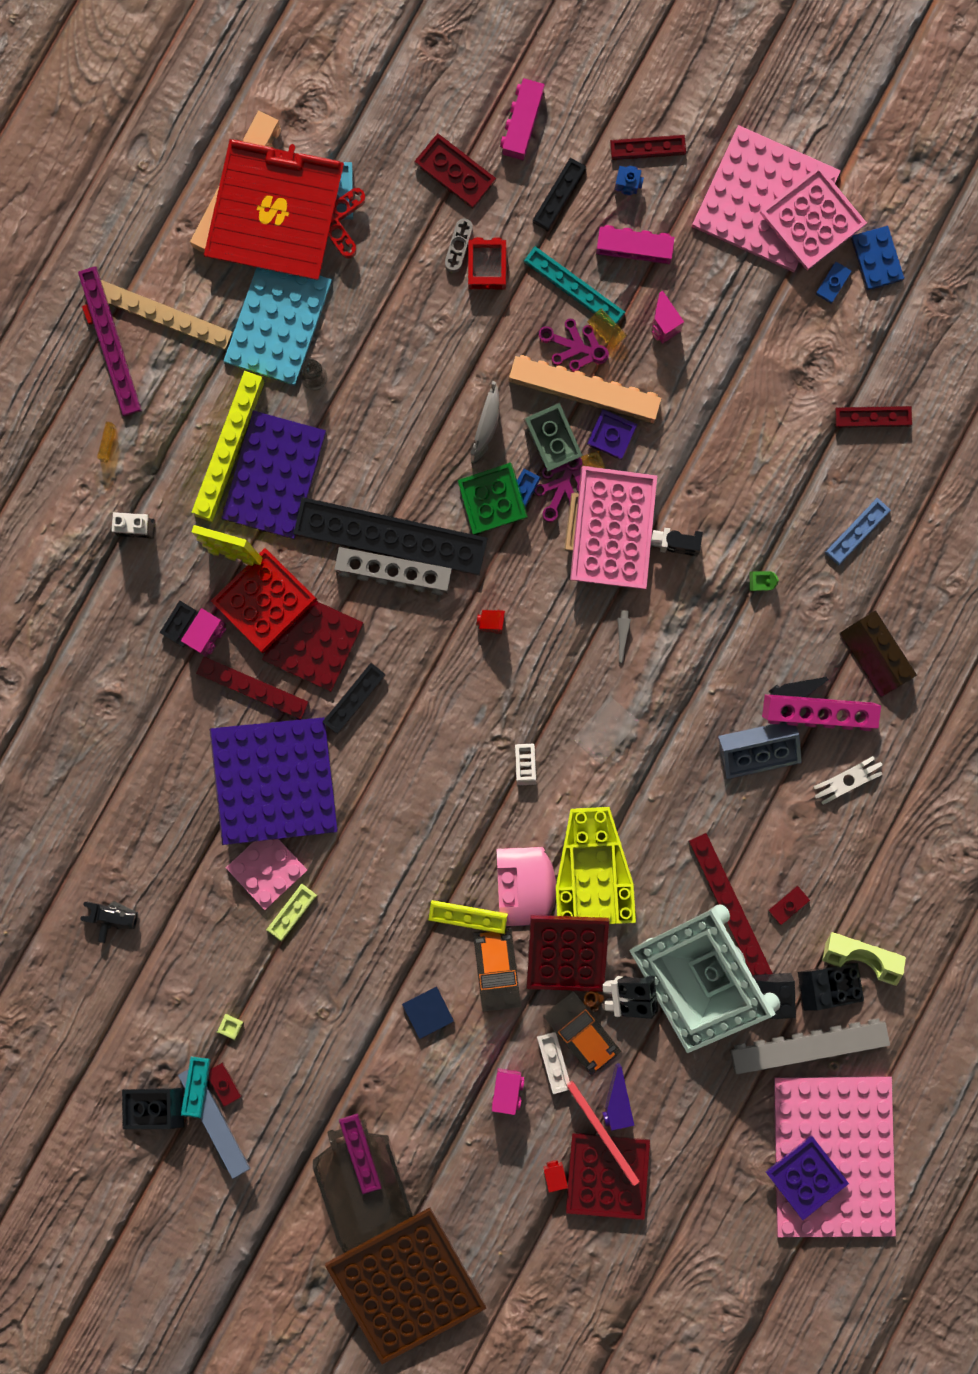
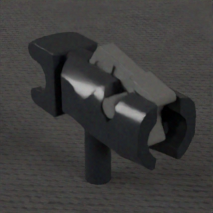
(111, 915)

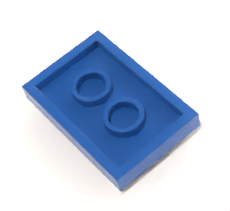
(877, 258)

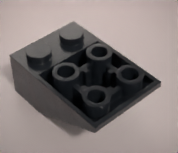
(830, 987)

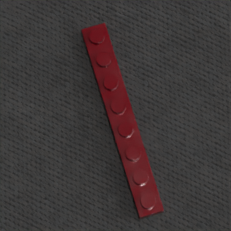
(726, 896)

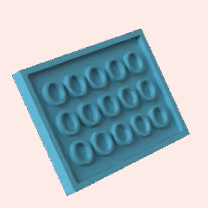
(277, 324)

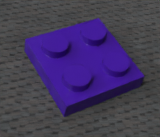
(612, 434)

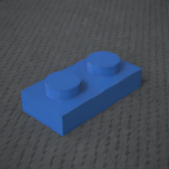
(527, 483)

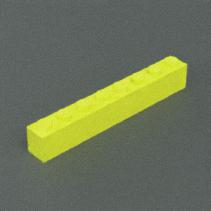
(228, 446)

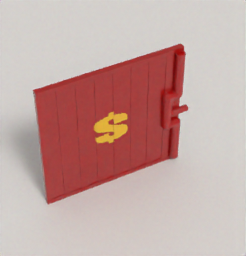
(274, 209)

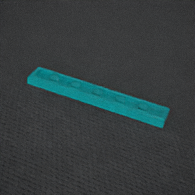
(571, 284)

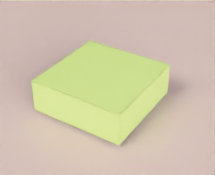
(230, 1026)

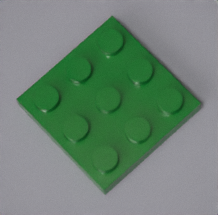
(492, 498)

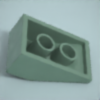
(553, 437)

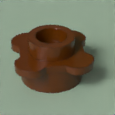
(589, 998)

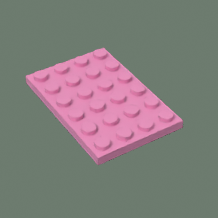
(613, 527)

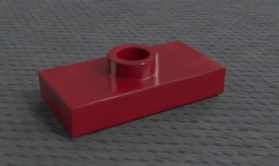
(789, 905)
(223, 1084)

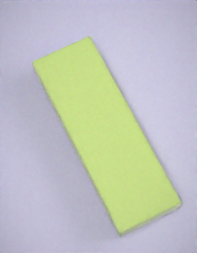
(291, 912)

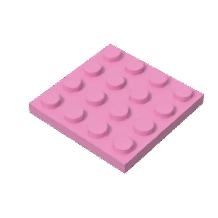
(813, 218)

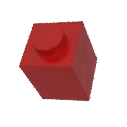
(555, 1176)

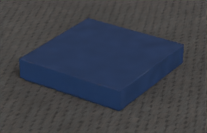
(428, 1012)

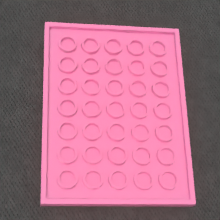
(855, 1129)

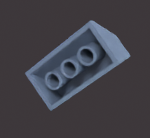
(760, 749)

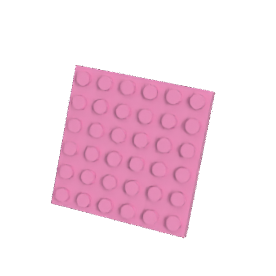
(746, 182)

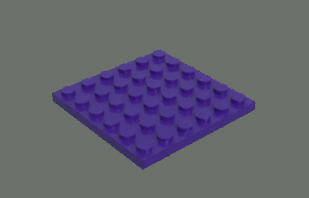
(273, 780)

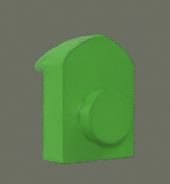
(763, 580)

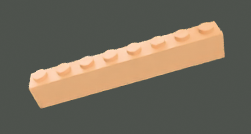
(261, 132)
(585, 389)

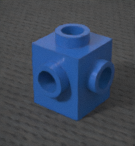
(628, 180)

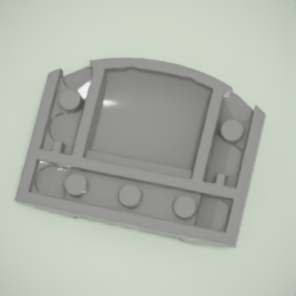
(487, 424)

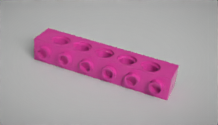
(775, 703)

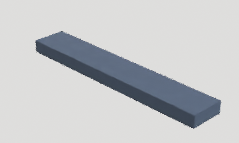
(221, 1134)

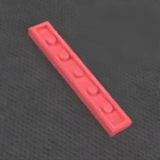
(602, 1133)

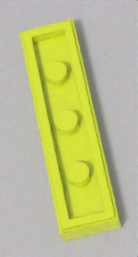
(468, 917)

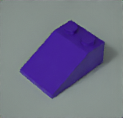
(617, 1105)

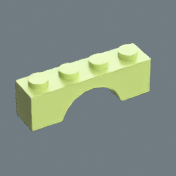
(886, 964)

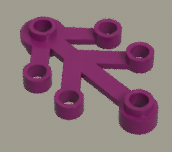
(577, 346)
(562, 485)

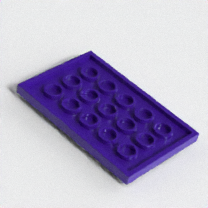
(273, 474)

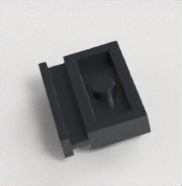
(179, 622)

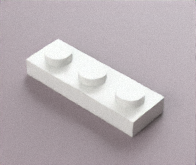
(554, 1062)

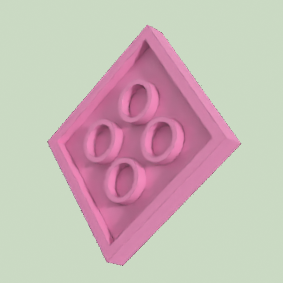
(266, 870)

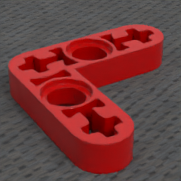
(337, 216)

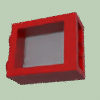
(487, 264)

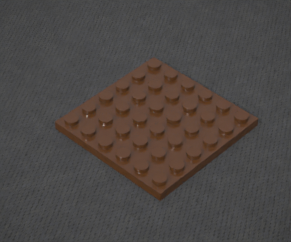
(405, 1285)

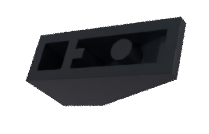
(797, 689)

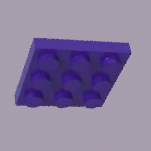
(807, 1177)

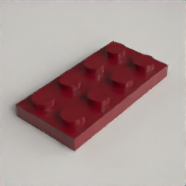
(455, 170)

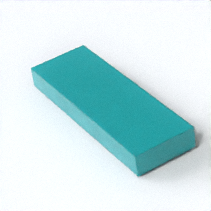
(195, 1087)

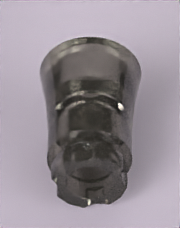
(317, 379)

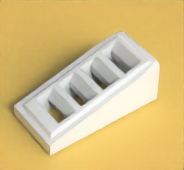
(525, 780)

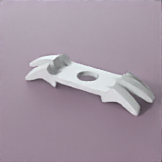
(838, 786)

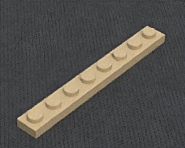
(167, 316)

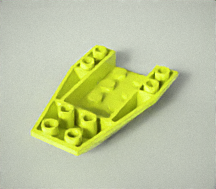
(594, 869)

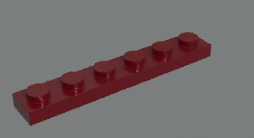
(252, 687)

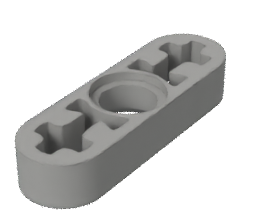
(467, 234)

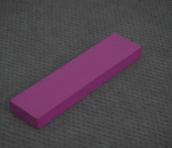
(360, 1153)

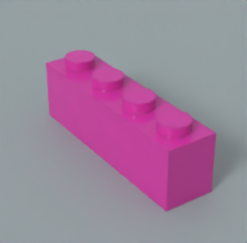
(522, 119)
(635, 245)

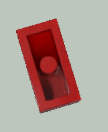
(491, 621)

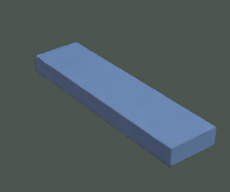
(857, 531)

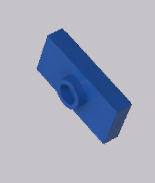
(833, 282)

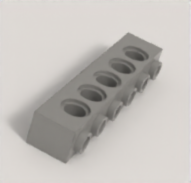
(347, 556)

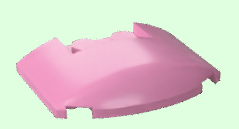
(525, 884)

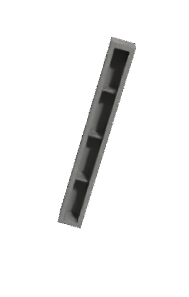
(809, 1047)

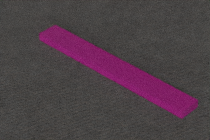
(109, 341)

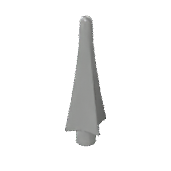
(623, 627)

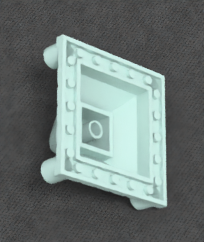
(703, 980)

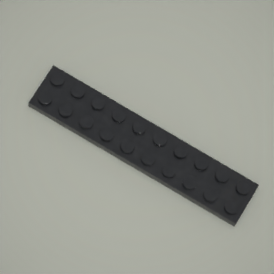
(390, 536)

